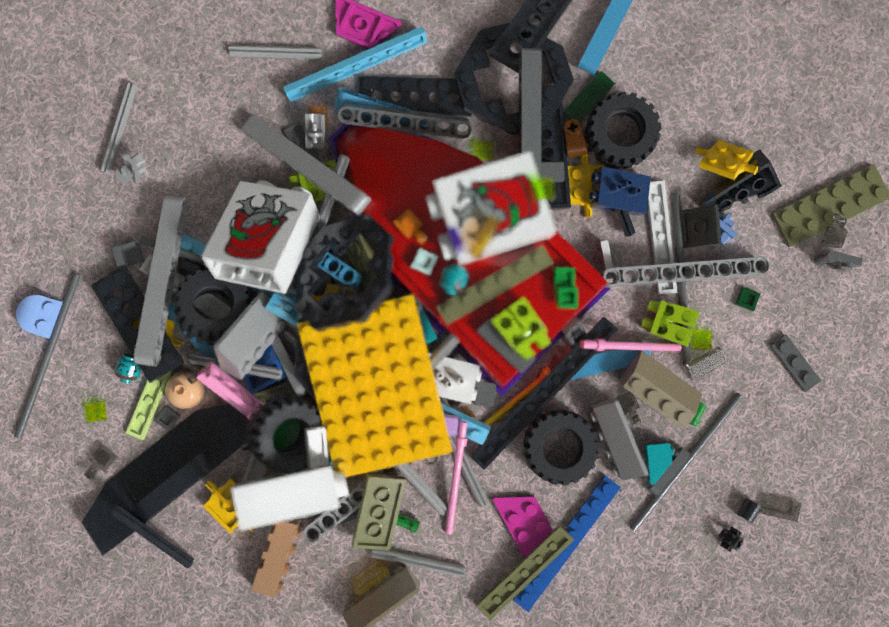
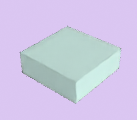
(424, 261)

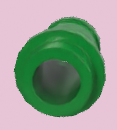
(695, 420)
(407, 523)

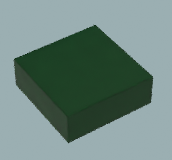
(747, 299)

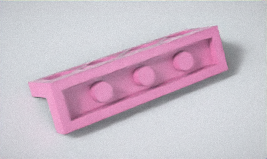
(229, 389)

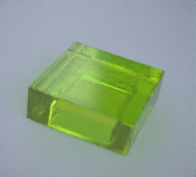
(484, 150)
(542, 189)
(701, 340)
(96, 411)

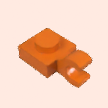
(410, 225)

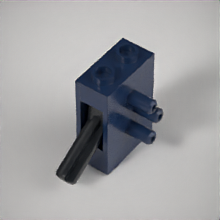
(620, 193)

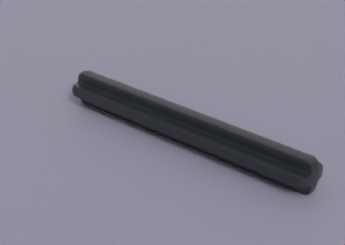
(152, 536)

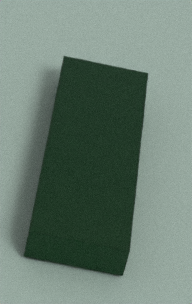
(589, 97)

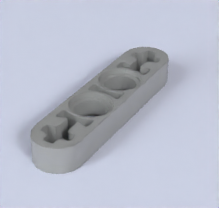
(288, 365)

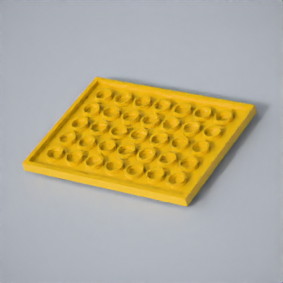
(377, 390)

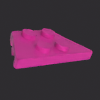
(362, 24)
(524, 520)

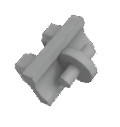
(315, 130)
(131, 168)

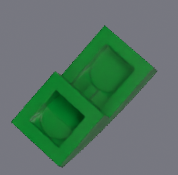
(564, 287)

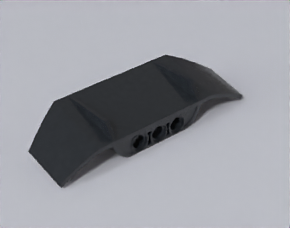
(165, 472)

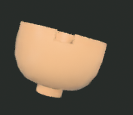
(182, 392)

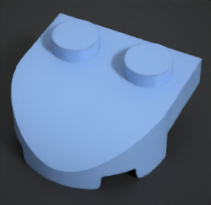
(38, 314)

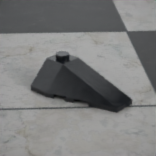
(745, 184)

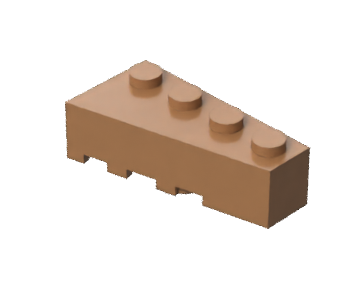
(276, 557)

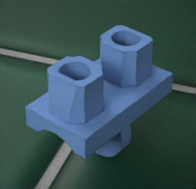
(726, 232)

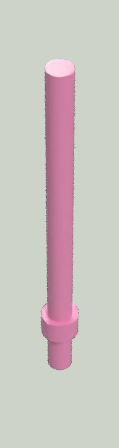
(601, 344)
(460, 442)

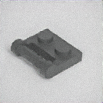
(839, 260)

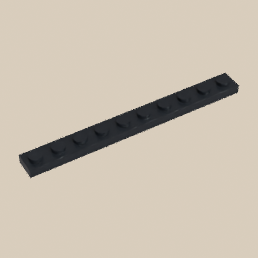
(541, 395)

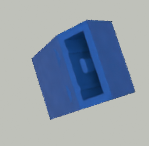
(257, 383)

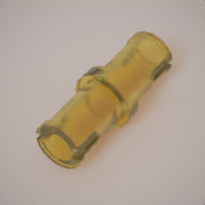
(484, 237)

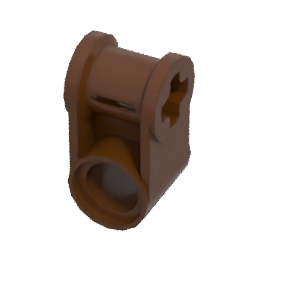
(575, 141)

